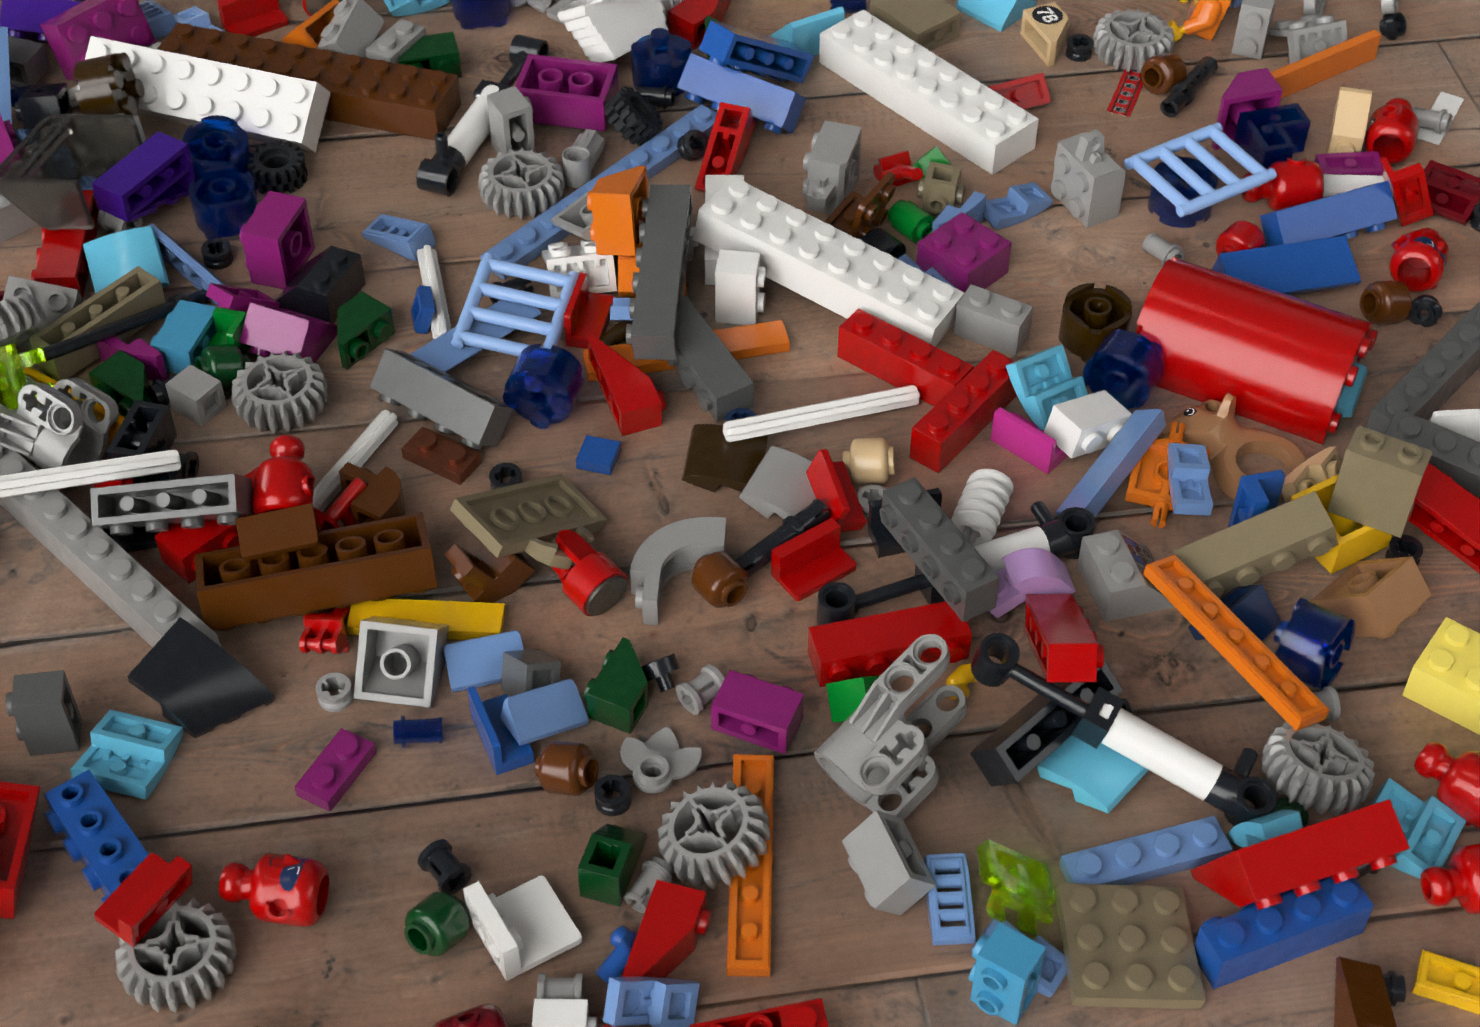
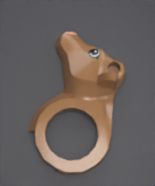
(1218, 430)

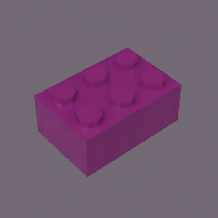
(106, 19)
(568, 90)

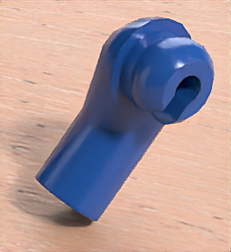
(615, 963)

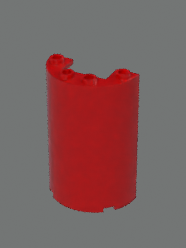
(1260, 345)

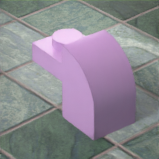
(1030, 573)

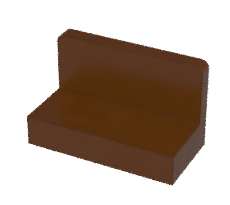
(277, 532)

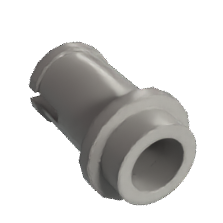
(1434, 120)
(1162, 249)
(642, 889)

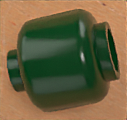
(222, 362)
(436, 924)

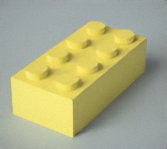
(1449, 675)

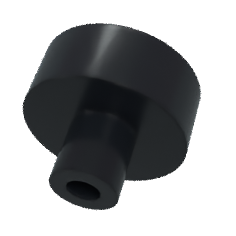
(660, 671)

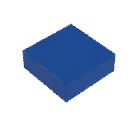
(422, 309)
(598, 455)

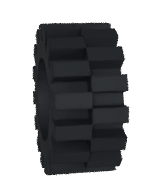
(633, 116)
(278, 167)

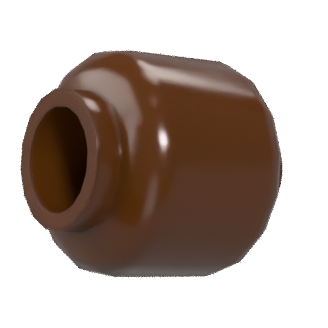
(1162, 73)
(1386, 302)
(720, 579)
(566, 768)

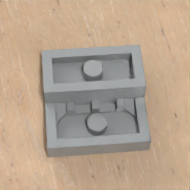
(779, 484)

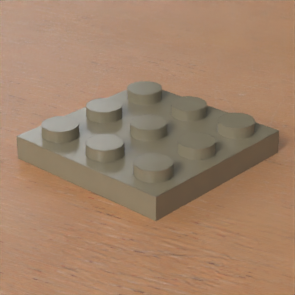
(1128, 946)

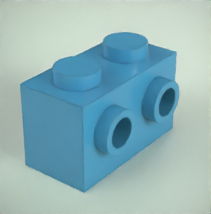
(1006, 973)

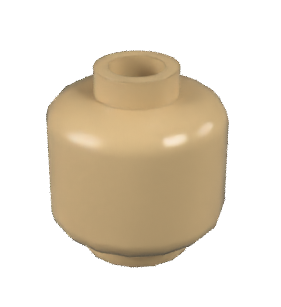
(870, 460)

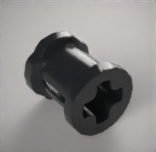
(444, 866)

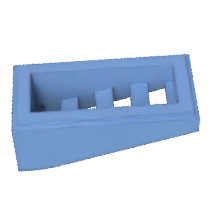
(159, 18)
(402, 237)
(950, 872)

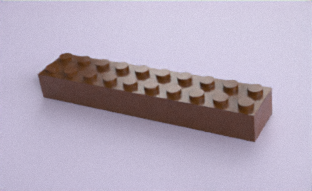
(361, 88)

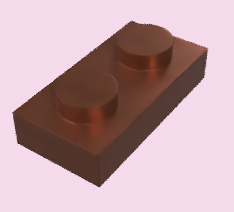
(441, 455)

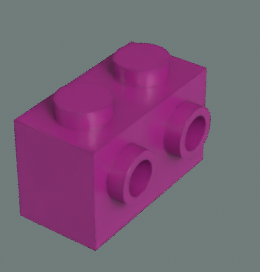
(757, 711)

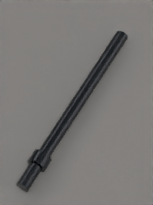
(120, 326)

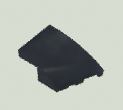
(197, 681)

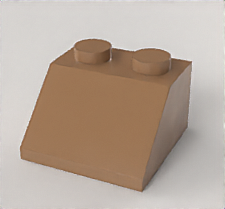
(1377, 595)

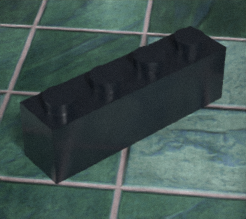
(1035, 732)

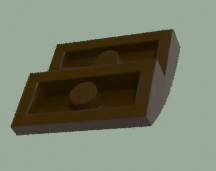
(717, 462)

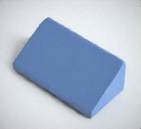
(479, 660)
(544, 712)

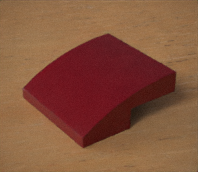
(1452, 192)

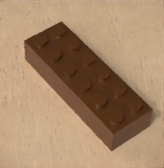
(344, 569)

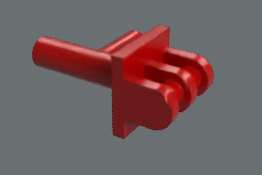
(900, 166)
(341, 507)
(325, 632)

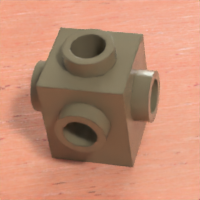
(941, 187)

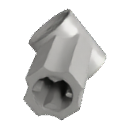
(581, 157)

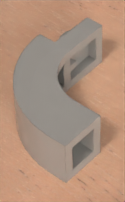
(671, 552)

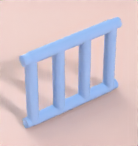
(1209, 196)
(481, 288)

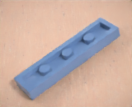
(1148, 855)

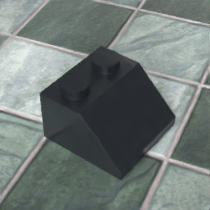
(324, 284)

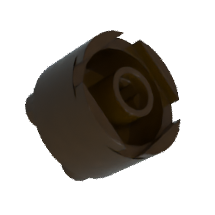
(107, 85)
(1091, 316)

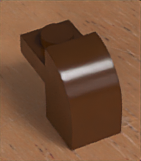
(379, 499)
(486, 576)

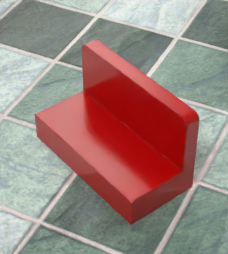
(251, 16)
(1025, 92)
(1408, 192)
(586, 314)
(834, 488)
(811, 560)
(144, 897)

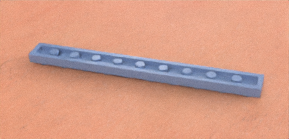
(655, 154)

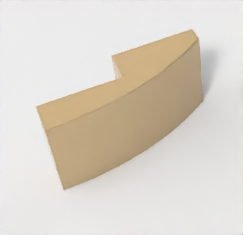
(1311, 472)

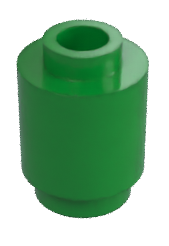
(910, 220)

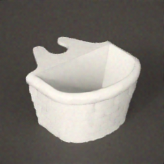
(611, 26)

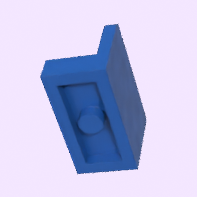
(1256, 495)
(497, 740)

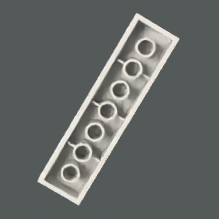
(192, 88)
(928, 91)
(826, 262)

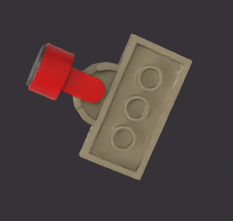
(552, 526)

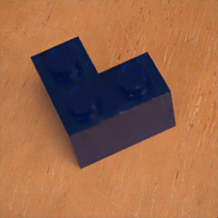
(1272, 133)

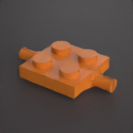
(1150, 477)

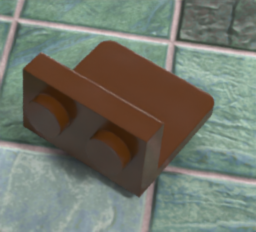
(860, 214)

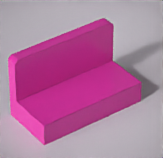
(1026, 440)

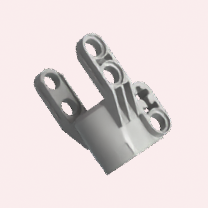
(58, 428)
(881, 747)

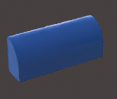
(1294, 266)

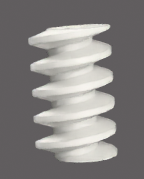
(982, 505)

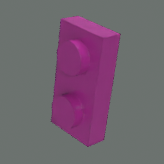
(1350, 163)
(237, 297)
(335, 769)

